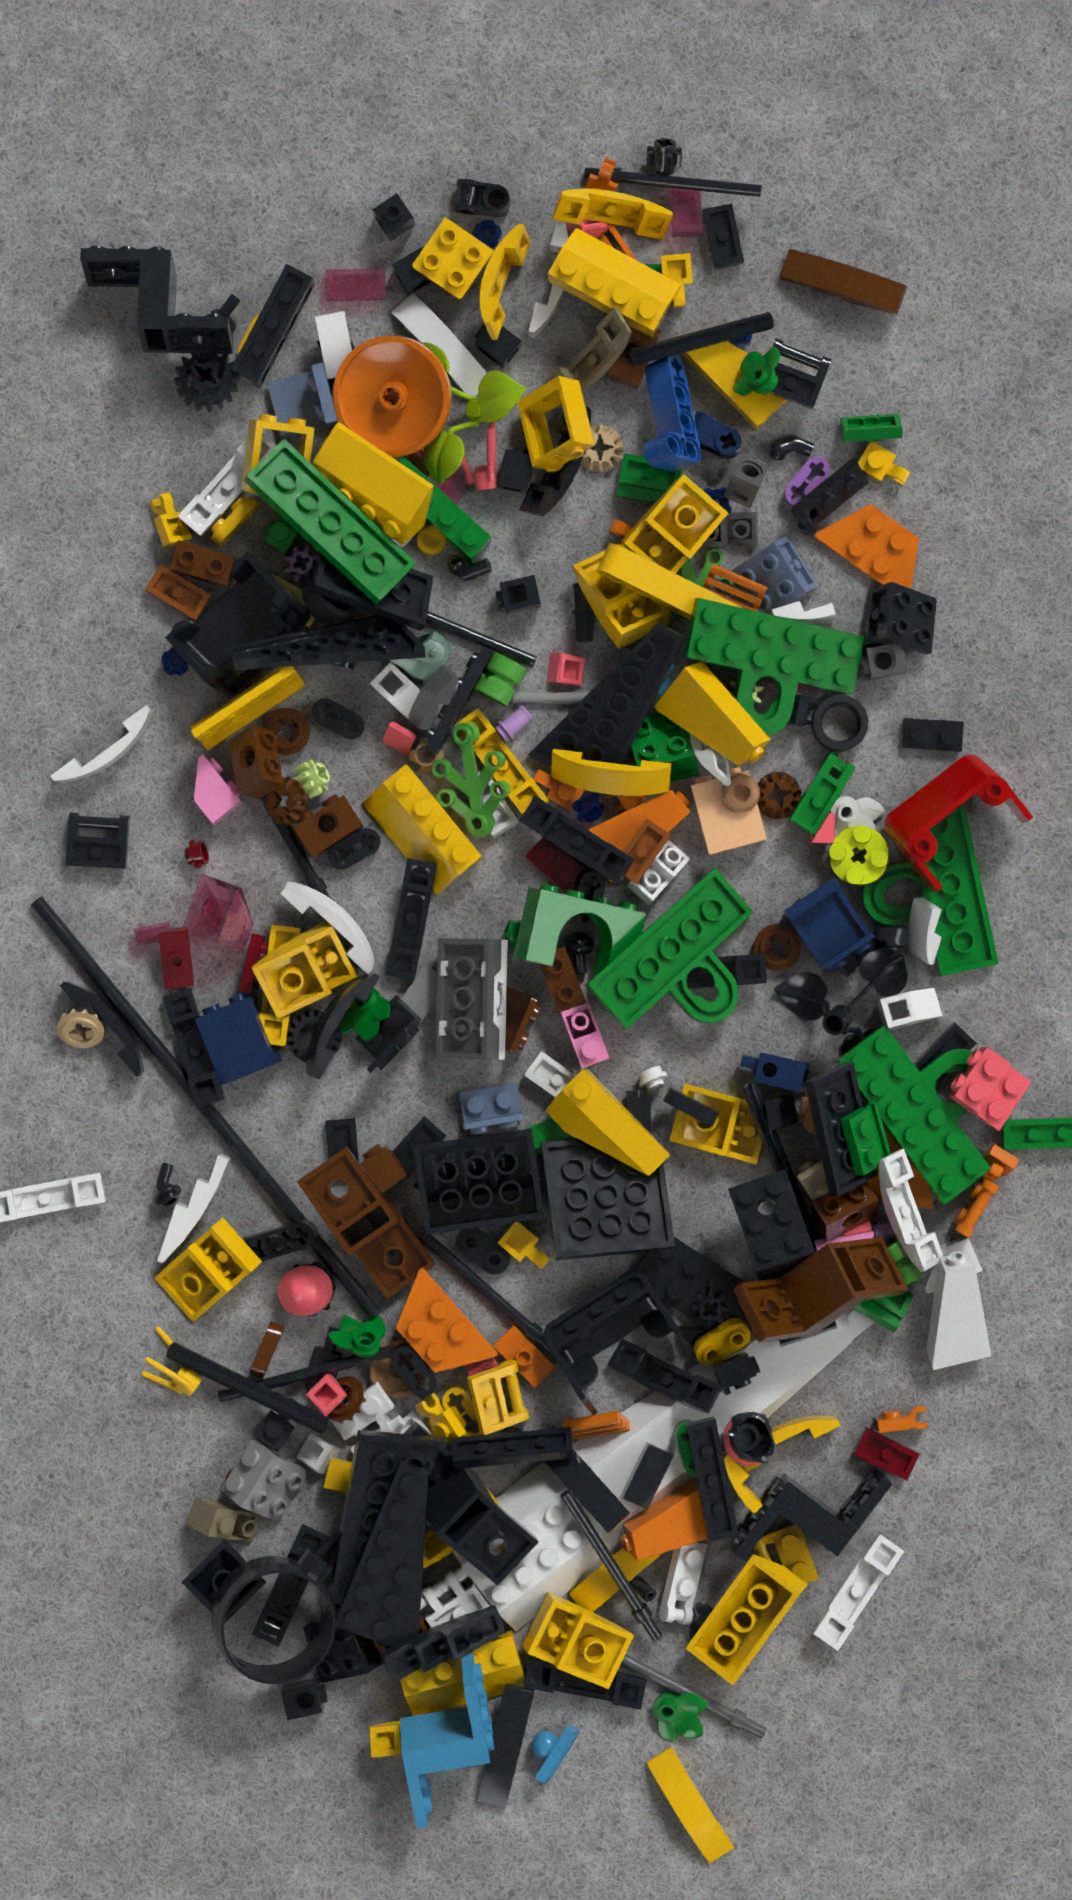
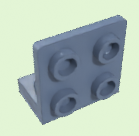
(305, 398)
(781, 571)
(491, 1107)

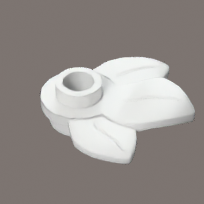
(862, 813)

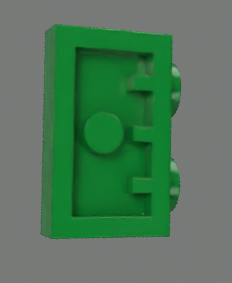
(667, 743)

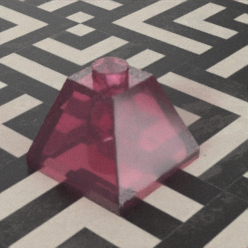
(220, 913)

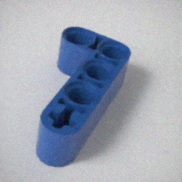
(673, 415)

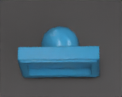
(552, 1750)

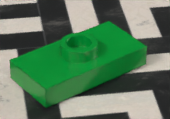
(871, 428)

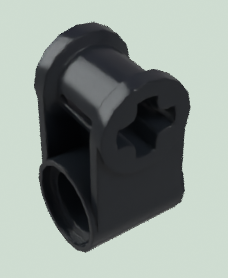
(479, 198)

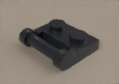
(795, 384)
(97, 850)

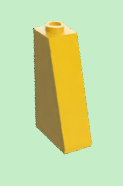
(721, 368)
(712, 715)

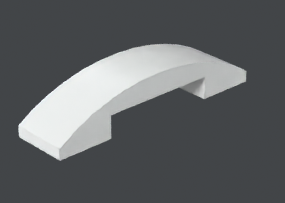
(543, 313)
(428, 328)
(221, 491)
(135, 725)
(304, 896)
(51, 1196)
(903, 1212)
(856, 1591)

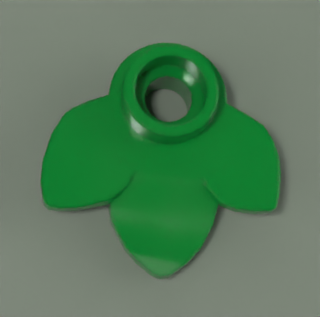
(758, 373)
(366, 1015)
(359, 1337)
(682, 1718)

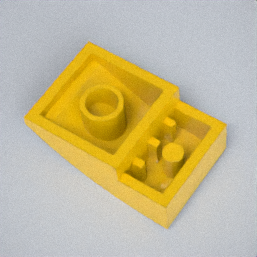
(675, 525)
(619, 610)
(304, 969)
(732, 1133)
(208, 1269)
(577, 1641)

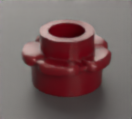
(197, 854)

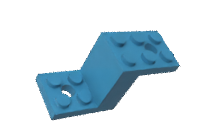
(446, 1740)

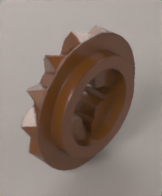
(289, 717)
(785, 783)
(296, 802)
(783, 934)
(355, 1393)

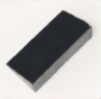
(647, 1475)

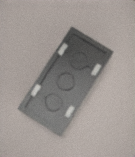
(471, 998)

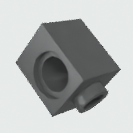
(745, 481)
(893, 652)

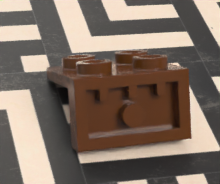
(519, 1010)

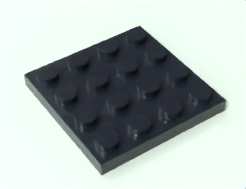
(603, 1203)

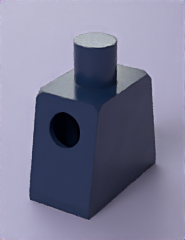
(790, 1073)

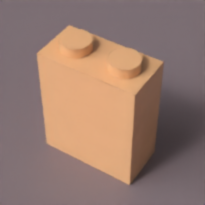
(719, 825)

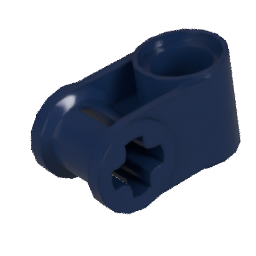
(711, 433)

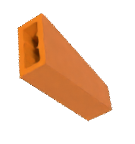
(662, 810)
(666, 1524)

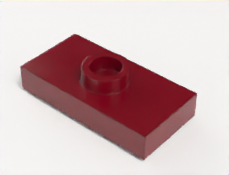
(176, 957)

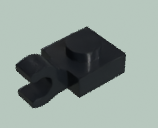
(274, 1430)

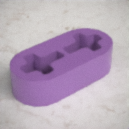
(801, 477)

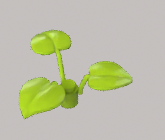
(497, 398)

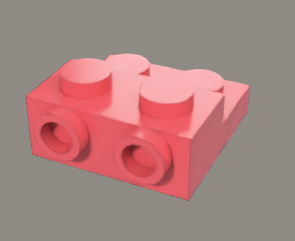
(989, 1087)

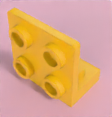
(452, 258)

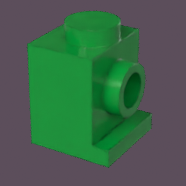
(281, 536)

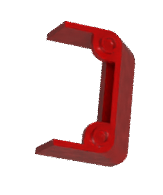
(911, 820)

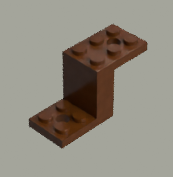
(366, 1222)
(820, 1289)

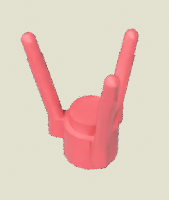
(484, 475)

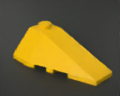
(599, 1119)

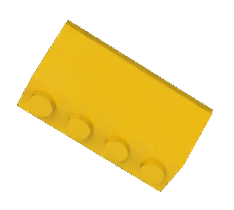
(613, 281)
(375, 483)
(421, 826)
(746, 1617)
(443, 1684)

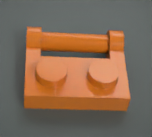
(981, 1195)

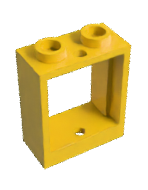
(535, 427)
(255, 437)

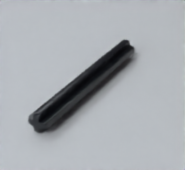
(701, 338)

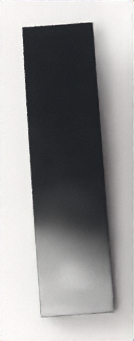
(445, 1641)
(507, 1739)

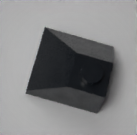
(211, 1572)

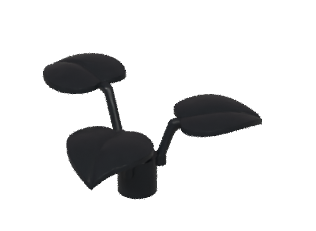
(806, 992)

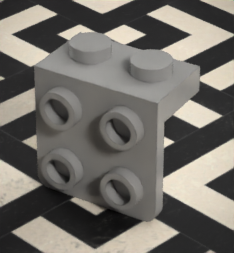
(264, 1481)

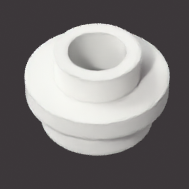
(652, 1078)

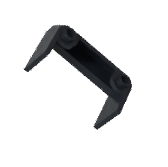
(603, 1321)

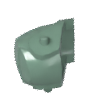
(437, 654)

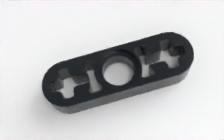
(292, 1228)

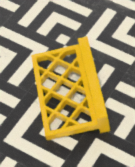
(247, 706)

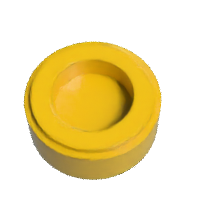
(430, 541)

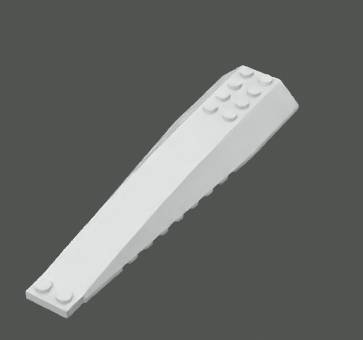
(563, 1551)

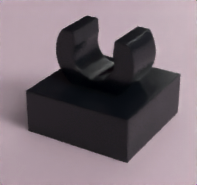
(799, 711)

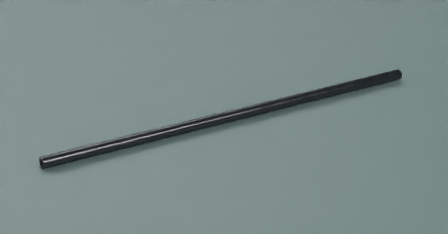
(210, 1112)

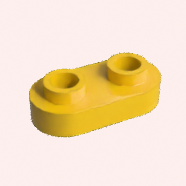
(242, 511)
(721, 1341)

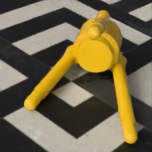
(182, 1382)

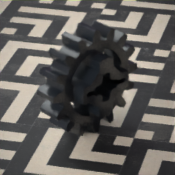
(196, 366)

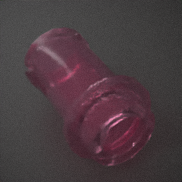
(149, 934)

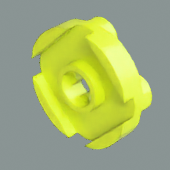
(876, 857)

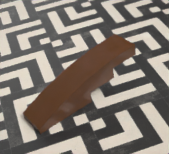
(843, 281)

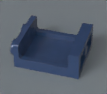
(829, 925)
(236, 1039)

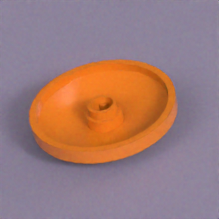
(393, 394)

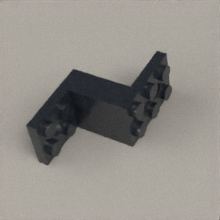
(157, 282)
(773, 1240)
(810, 1513)
(469, 1518)

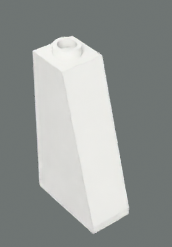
(957, 1314)

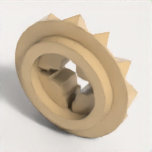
(610, 457)
(74, 1035)

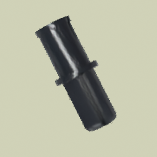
(583, 616)

